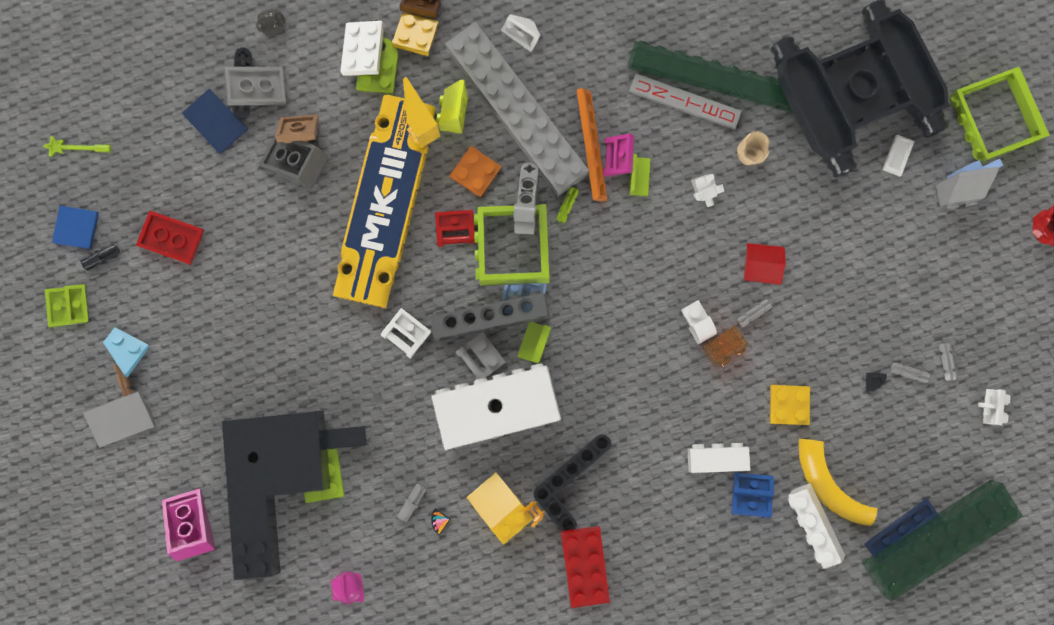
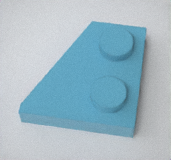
(125, 350)

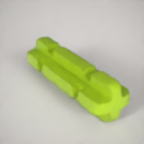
(567, 205)

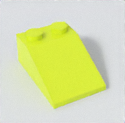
(453, 108)

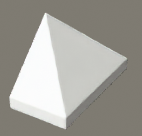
(522, 31)

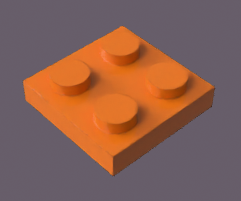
(475, 171)

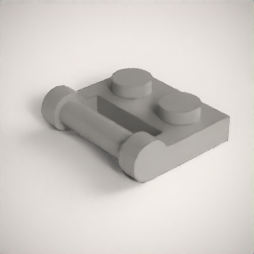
(485, 352)

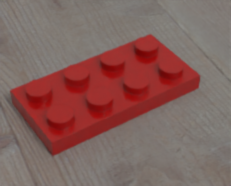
(585, 566)

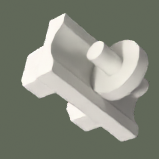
(994, 407)

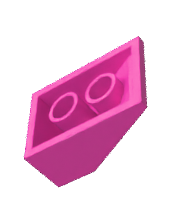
(187, 525)

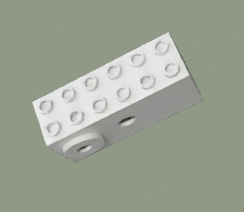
(468, 415)

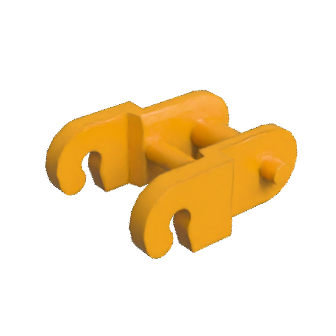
(537, 517)

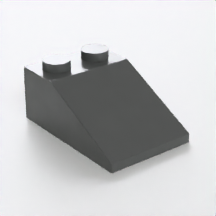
(295, 161)

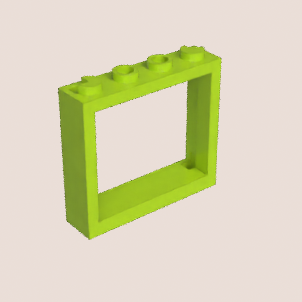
(1024, 100)
(511, 278)

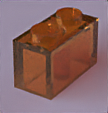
(725, 346)

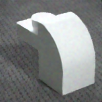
(700, 324)

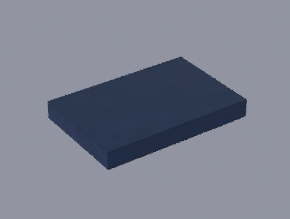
(214, 121)

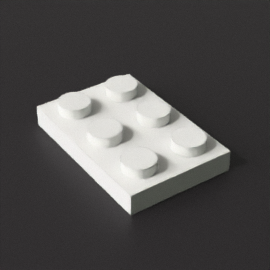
(362, 48)

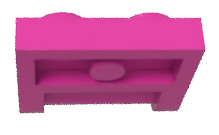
(622, 160)

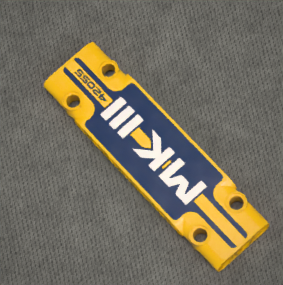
(381, 207)

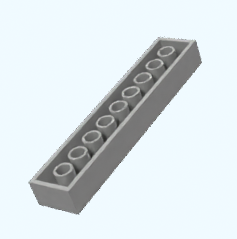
(516, 109)

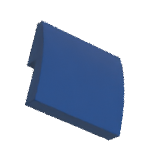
(754, 486)

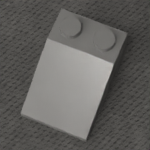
(966, 187)

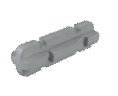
(754, 313)
(948, 361)
(910, 372)

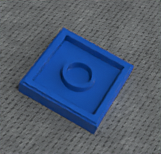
(75, 227)

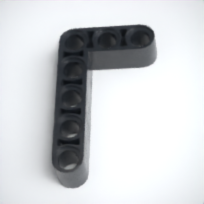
(567, 478)

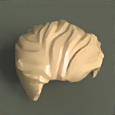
(753, 148)

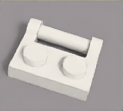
(410, 328)

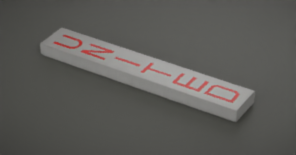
(685, 101)

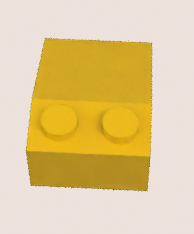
(421, 124)
(500, 508)

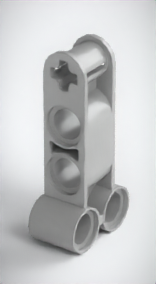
(526, 202)

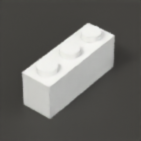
(718, 458)

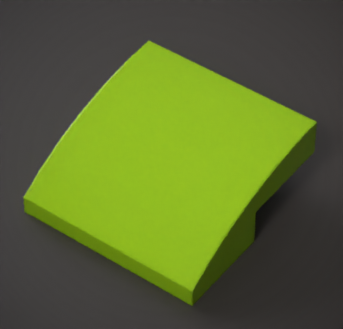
(73, 302)

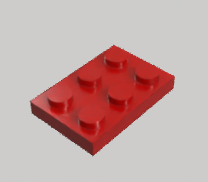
(170, 237)

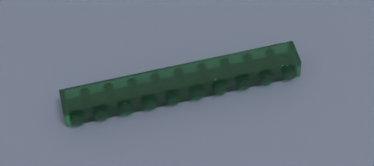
(708, 75)

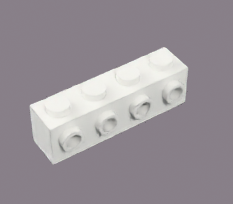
(817, 526)

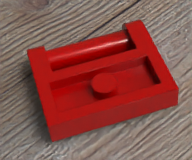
(454, 221)

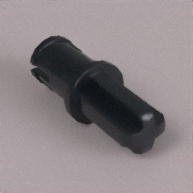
(100, 257)

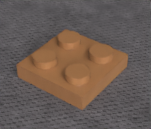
(297, 128)

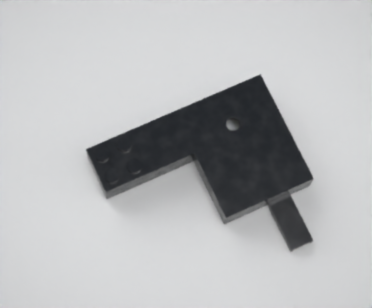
(289, 462)

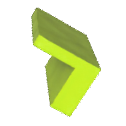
(640, 176)
(534, 342)

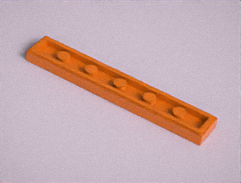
(592, 145)

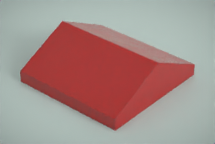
(764, 263)

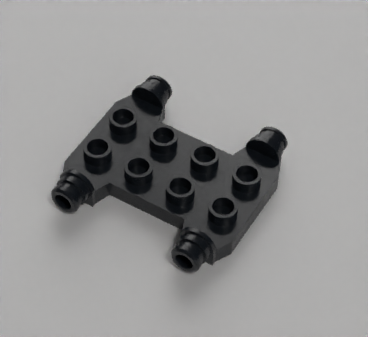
(862, 85)

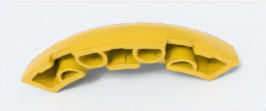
(816, 472)

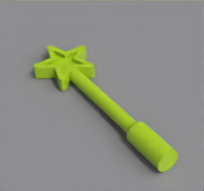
(57, 146)

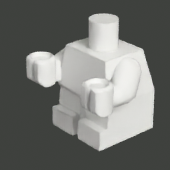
(706, 189)

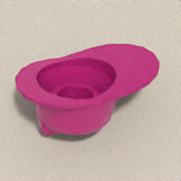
(347, 587)

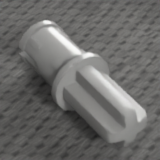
(411, 503)

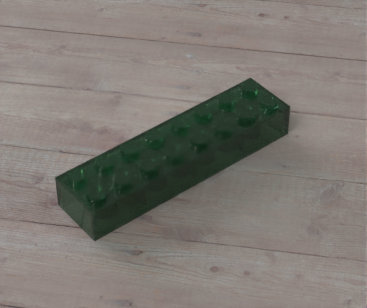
(942, 539)

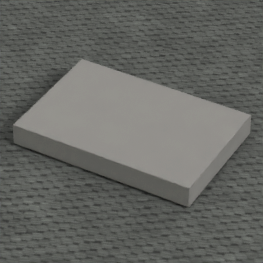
(255, 86)
(119, 418)

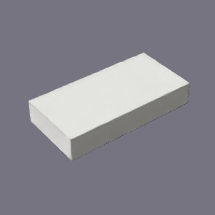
(898, 155)

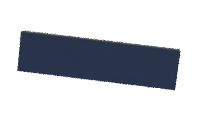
(902, 526)

